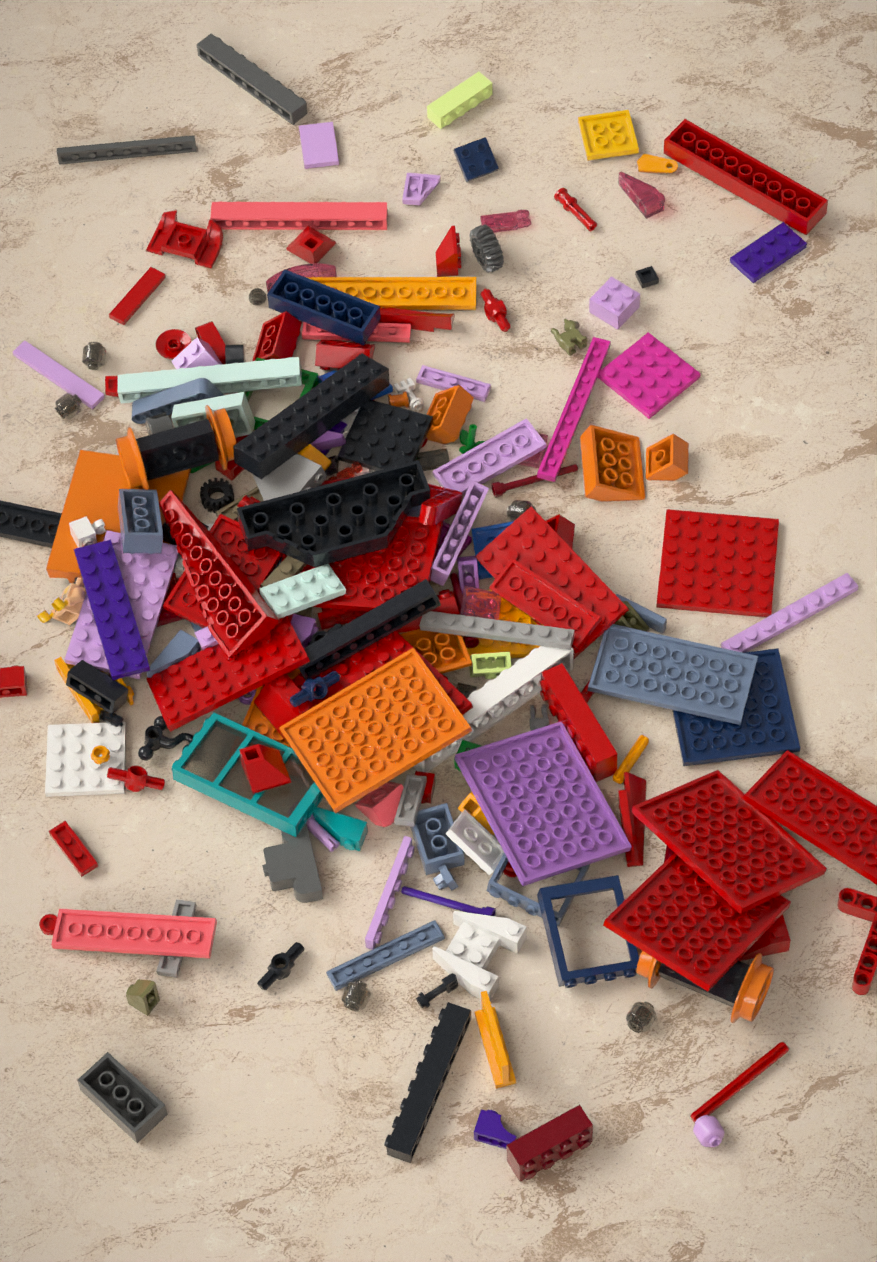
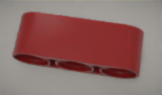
(210, 334)

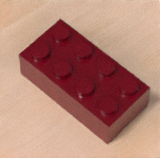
(550, 1143)

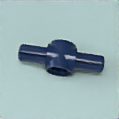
(320, 692)

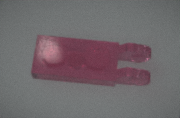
(506, 221)

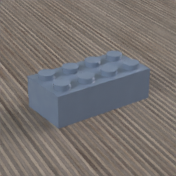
(140, 521)

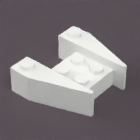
(474, 948)

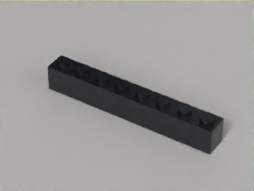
(369, 628)
(428, 1082)

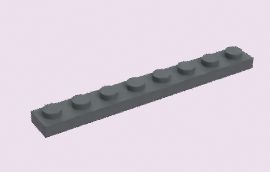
(126, 149)

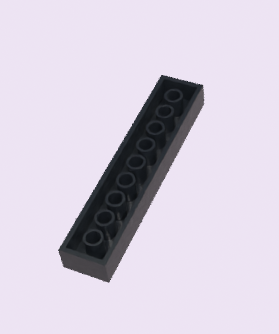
(311, 416)

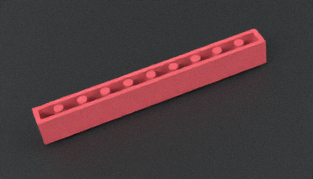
(300, 215)

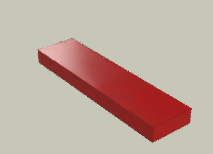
(137, 296)

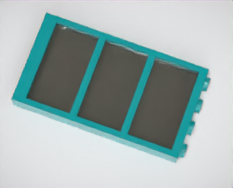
(215, 769)

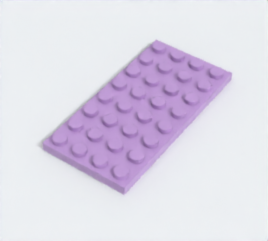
(146, 583)

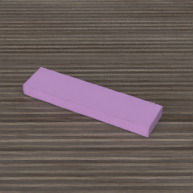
(444, 380)

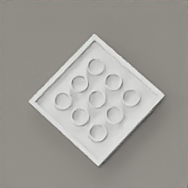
(70, 764)

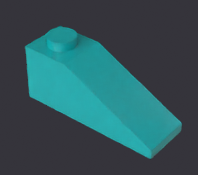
(345, 829)

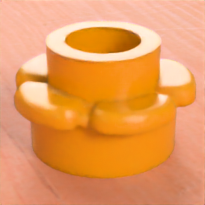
(100, 750)

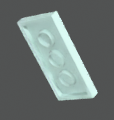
(302, 591)

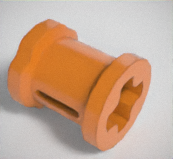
(399, 400)

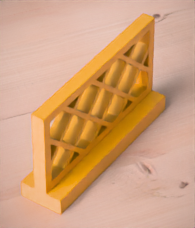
(494, 1044)

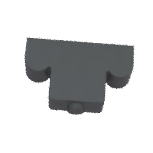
(294, 867)

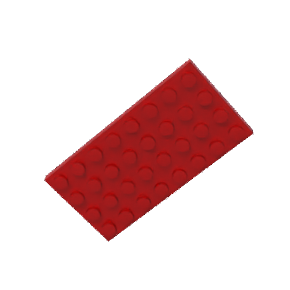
(544, 552)
(214, 679)
(819, 812)

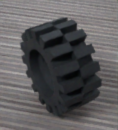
(212, 487)

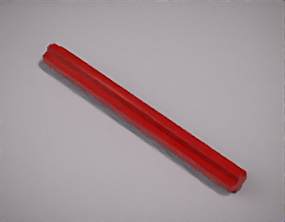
(740, 1081)

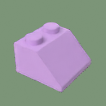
(196, 354)

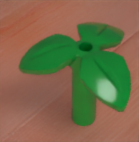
(468, 439)

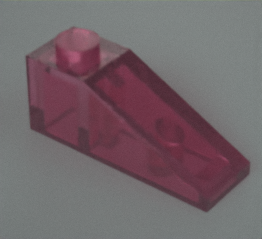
(643, 195)

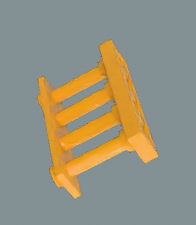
(91, 710)

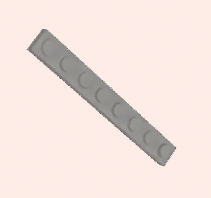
(497, 630)

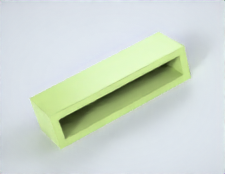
(459, 100)

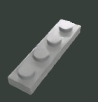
(171, 965)

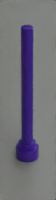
(490, 911)

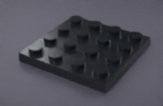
(384, 436)

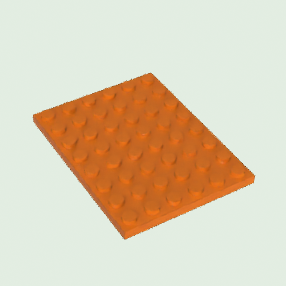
(375, 730)

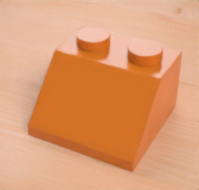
(667, 459)

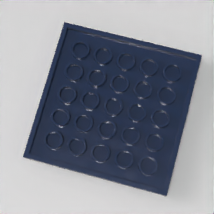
(765, 726)

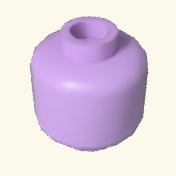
(708, 1131)

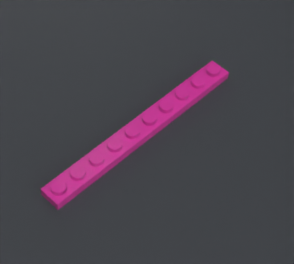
(573, 409)

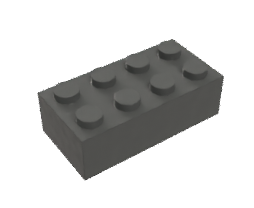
(122, 1097)

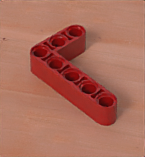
(440, 506)
(868, 955)

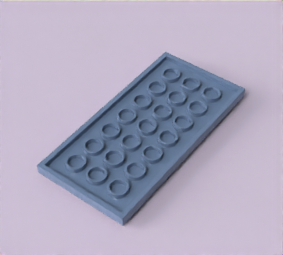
(673, 673)

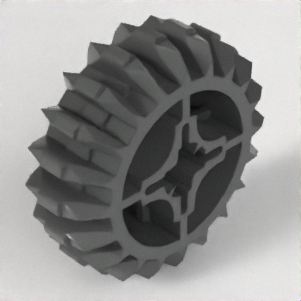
(486, 248)

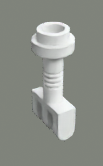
(415, 404)

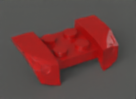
(187, 240)

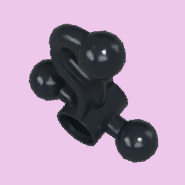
(161, 741)

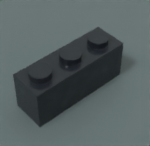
(97, 687)

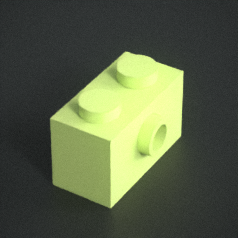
(489, 664)

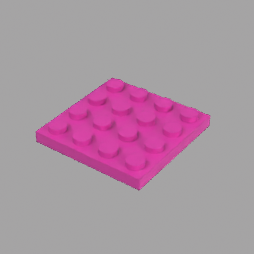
(648, 375)

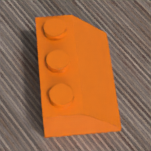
(449, 414)

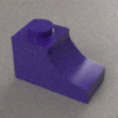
(491, 1131)

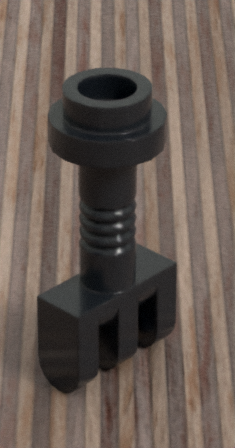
(448, 984)

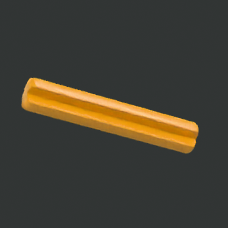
(630, 758)

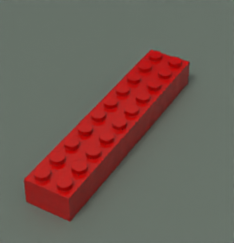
(745, 176)

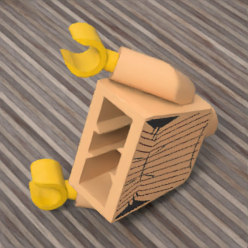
(68, 606)

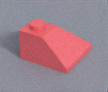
(381, 803)

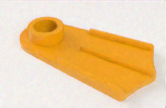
(656, 164)

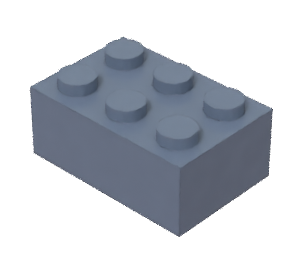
(433, 843)

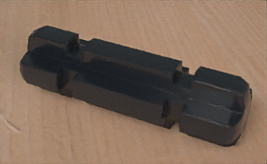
(112, 719)

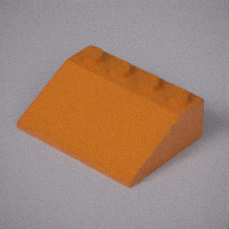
(611, 465)
(441, 650)

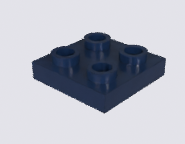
(476, 159)

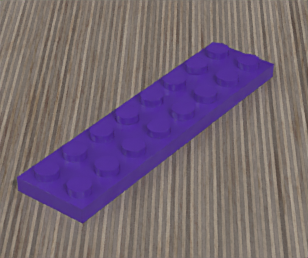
(111, 610)

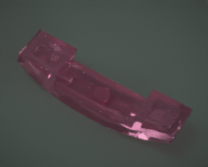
(305, 270)

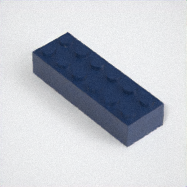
(324, 307)

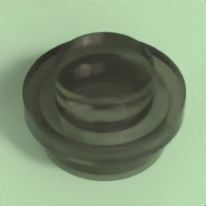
(257, 296)

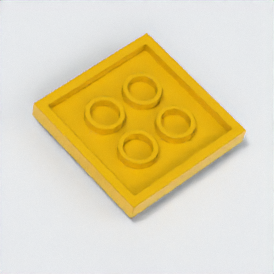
(608, 135)

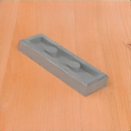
(410, 800)

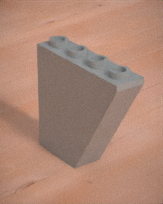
(291, 477)

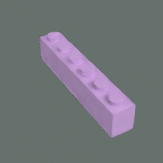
(458, 532)

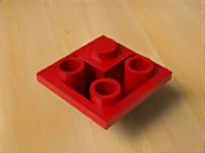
(311, 245)
(447, 254)
(263, 767)

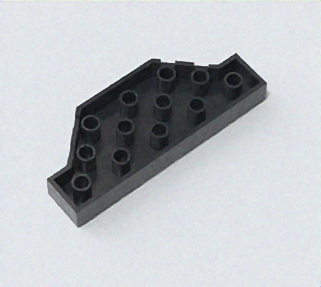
(337, 517)

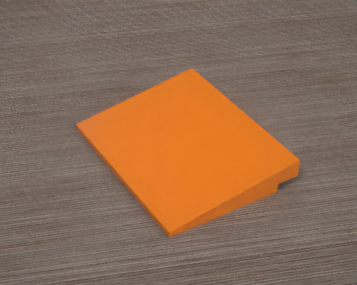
(95, 495)

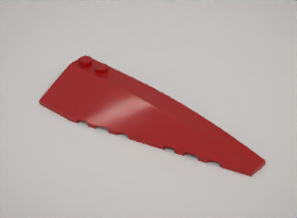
(228, 599)

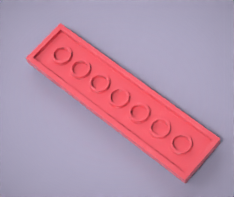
(134, 933)

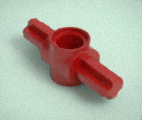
(495, 310)
(135, 778)

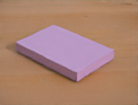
(318, 145)

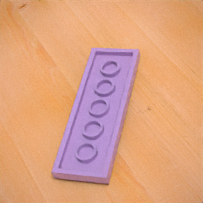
(491, 457)

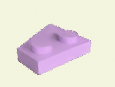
(419, 187)

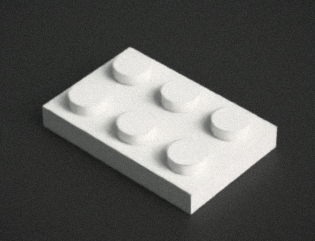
(476, 842)

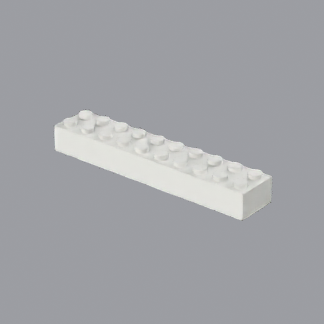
(503, 696)

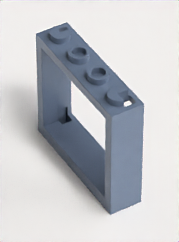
(518, 900)

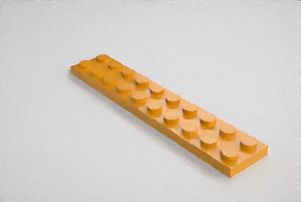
(409, 292)

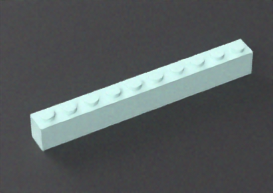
(226, 377)

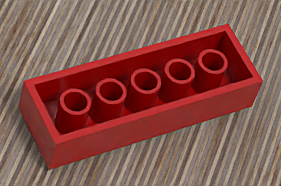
(581, 724)

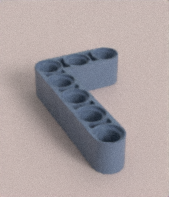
(166, 399)

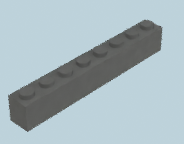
(252, 79)

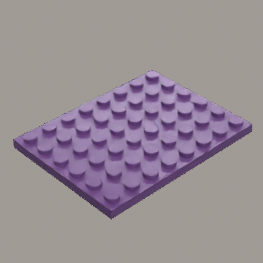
(542, 803)

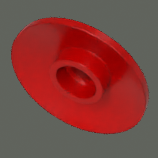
(170, 339)

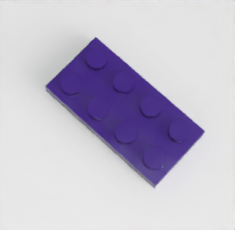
(768, 252)

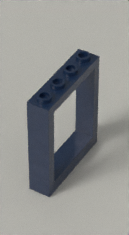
(588, 975)

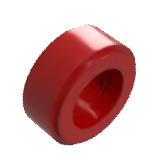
(47, 924)

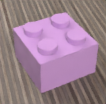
(614, 303)

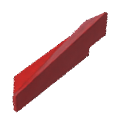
(419, 320)
(632, 827)

